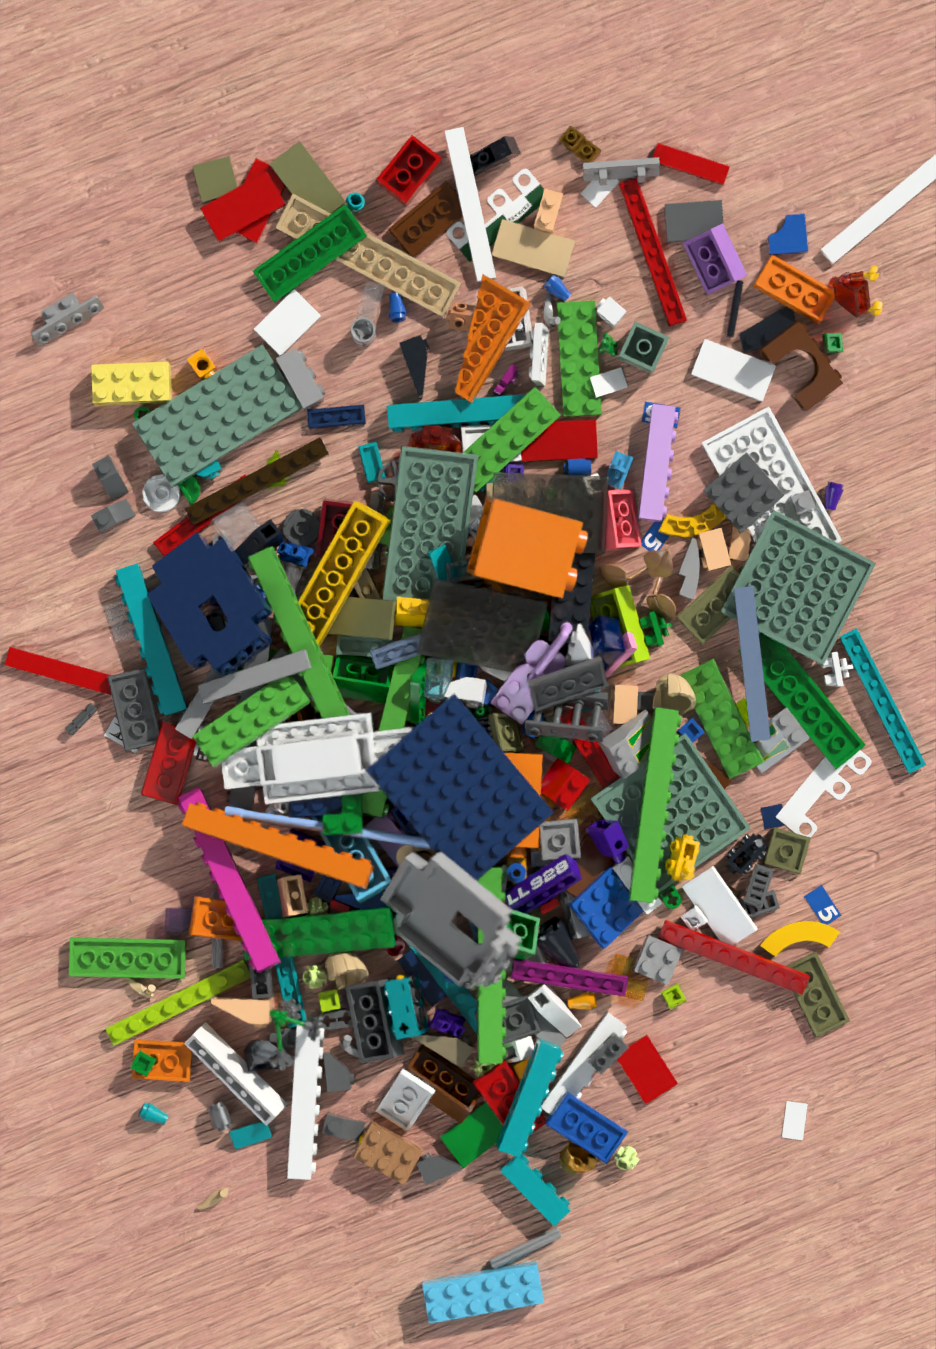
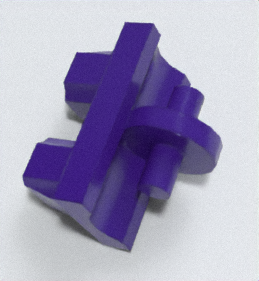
(447, 1022)

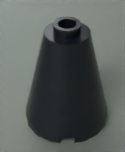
(557, 943)

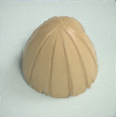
(674, 693)
(345, 969)

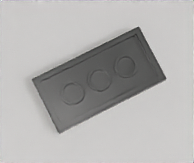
(567, 683)
(134, 709)

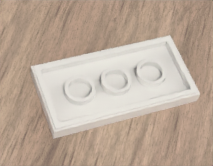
(733, 370)
(719, 906)

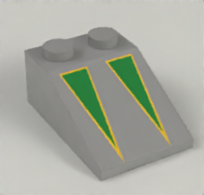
(785, 737)
(628, 745)

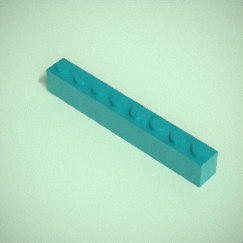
(449, 413)
(152, 640)

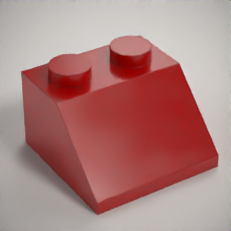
(563, 784)

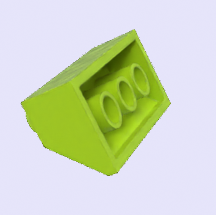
(620, 606)

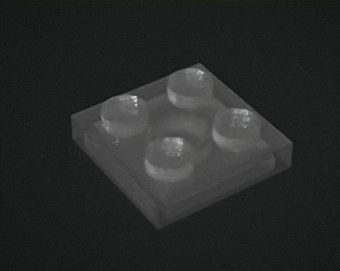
(236, 524)

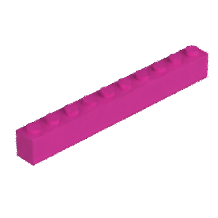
(234, 891)

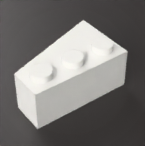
(522, 335)

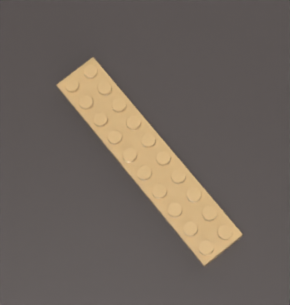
(379, 261)

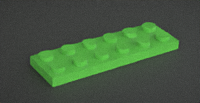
(578, 358)
(511, 435)
(251, 719)
(722, 719)
(127, 957)

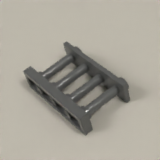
(595, 700)

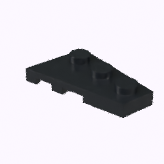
(765, 330)

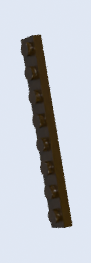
(257, 481)

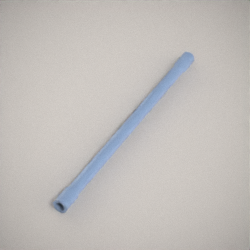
(416, 841)

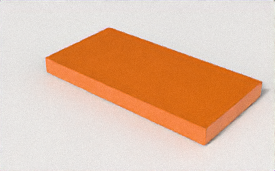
(795, 289)

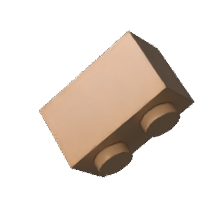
(548, 211)
(713, 550)
(624, 703)
(292, 896)

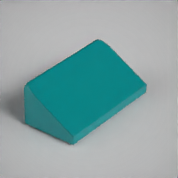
(438, 558)
(250, 1134)

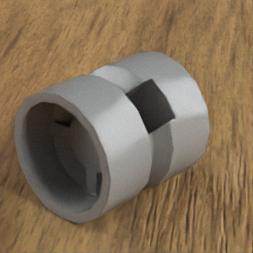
(363, 331)

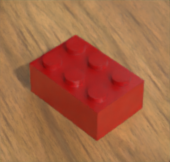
(409, 171)

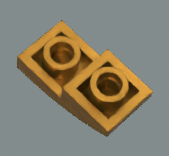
(579, 145)

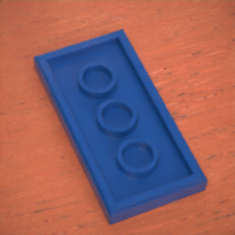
(586, 1127)

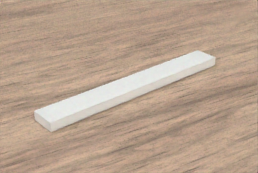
(470, 203)
(880, 211)

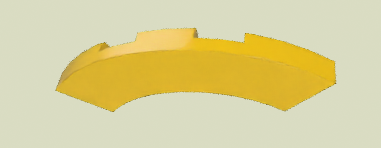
(693, 525)
(797, 932)

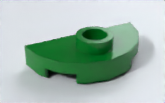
(191, 489)

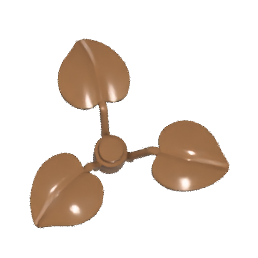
(658, 565)

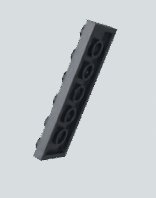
(575, 604)

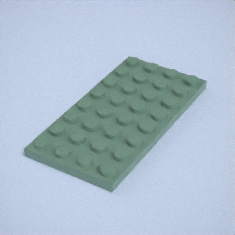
(217, 416)
(428, 511)

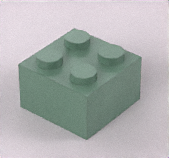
(643, 348)

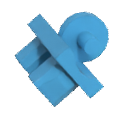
(618, 469)

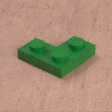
(349, 821)

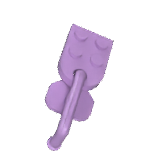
(541, 659)

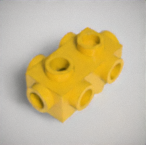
(682, 858)

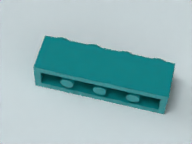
(535, 1189)

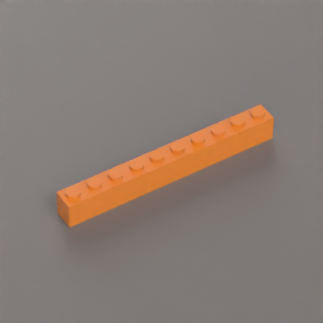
(278, 846)

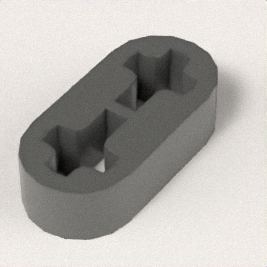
(336, 1024)

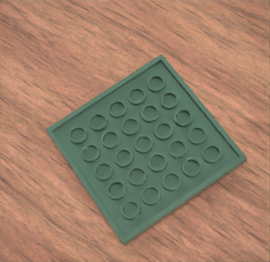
(801, 586)
(696, 808)

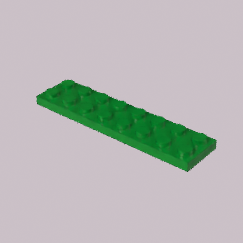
(807, 703)
(330, 932)

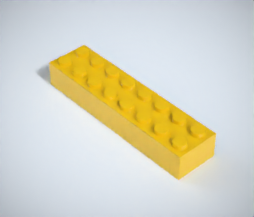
(341, 567)

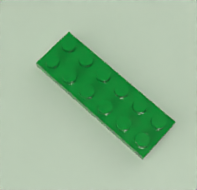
(310, 253)

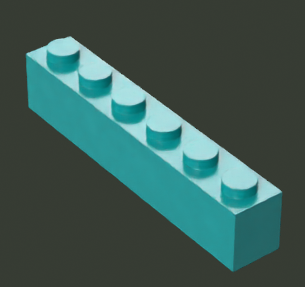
(528, 1098)

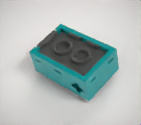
(406, 1006)

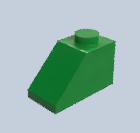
(556, 747)

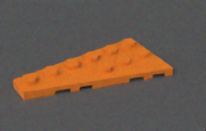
(491, 328)

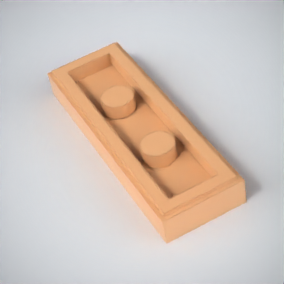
(739, 544)

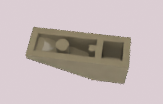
(450, 1047)

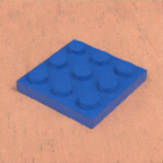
(606, 908)

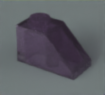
(177, 920)

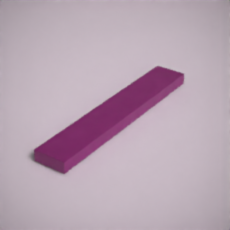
(569, 977)

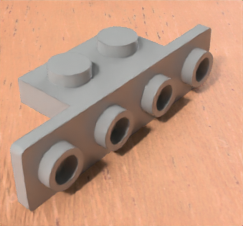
(64, 316)

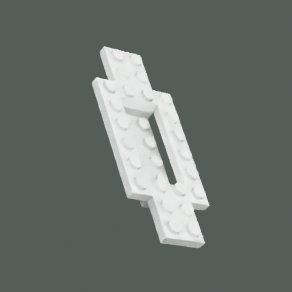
(312, 766)

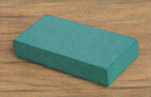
(371, 461)

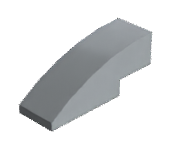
(690, 571)

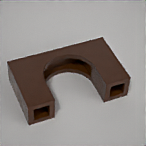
(824, 377)

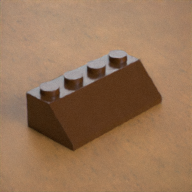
(453, 1087)

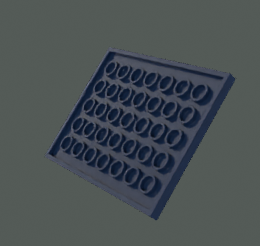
(459, 789)

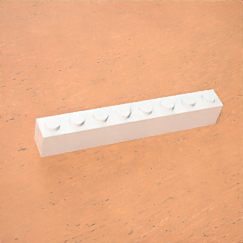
(304, 1105)

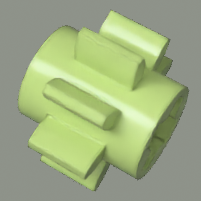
(316, 906)
(314, 976)
(480, 1069)
(626, 1158)

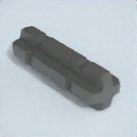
(81, 719)

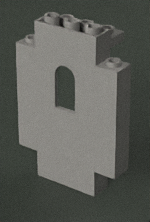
(426, 903)

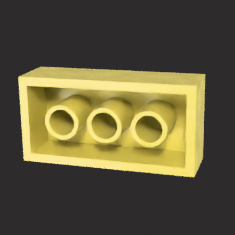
(131, 383)

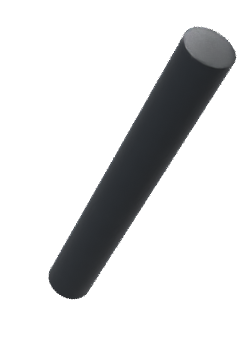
(734, 309)

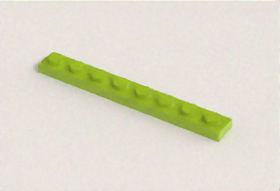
(178, 1002)

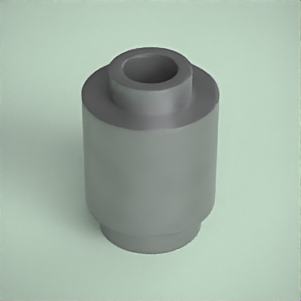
(219, 1116)

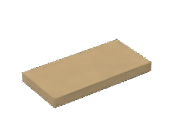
(533, 248)

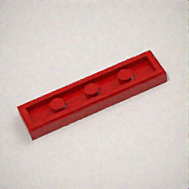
(691, 164)

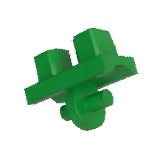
(651, 621)

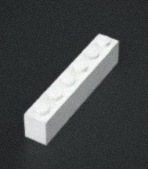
(580, 1070)
(234, 1073)

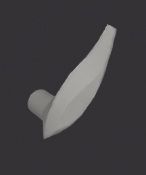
(548, 313)
(349, 1047)

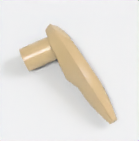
(140, 988)
(214, 1198)

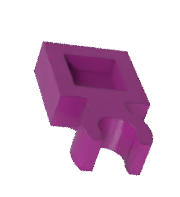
(509, 377)

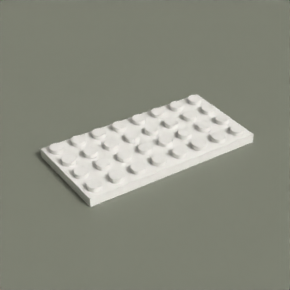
(771, 451)

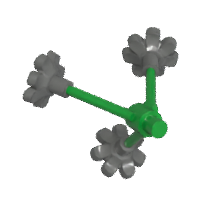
(285, 1015)

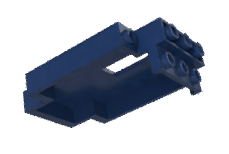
(191, 578)

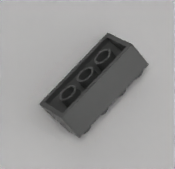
(372, 1021)

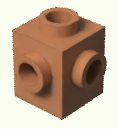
(460, 316)

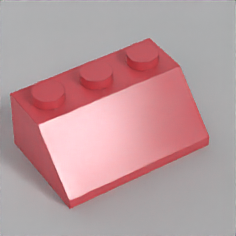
(621, 521)

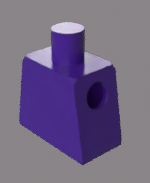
(608, 839)

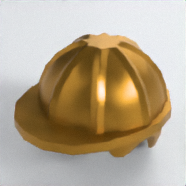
(576, 1160)

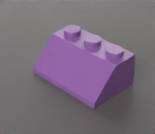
(714, 259)

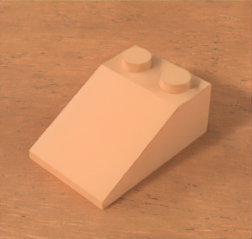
(246, 1008)

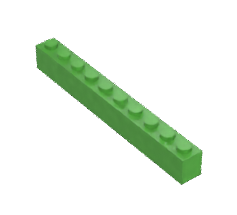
(297, 632)
(394, 717)
(653, 805)
(490, 999)

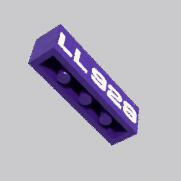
(543, 884)

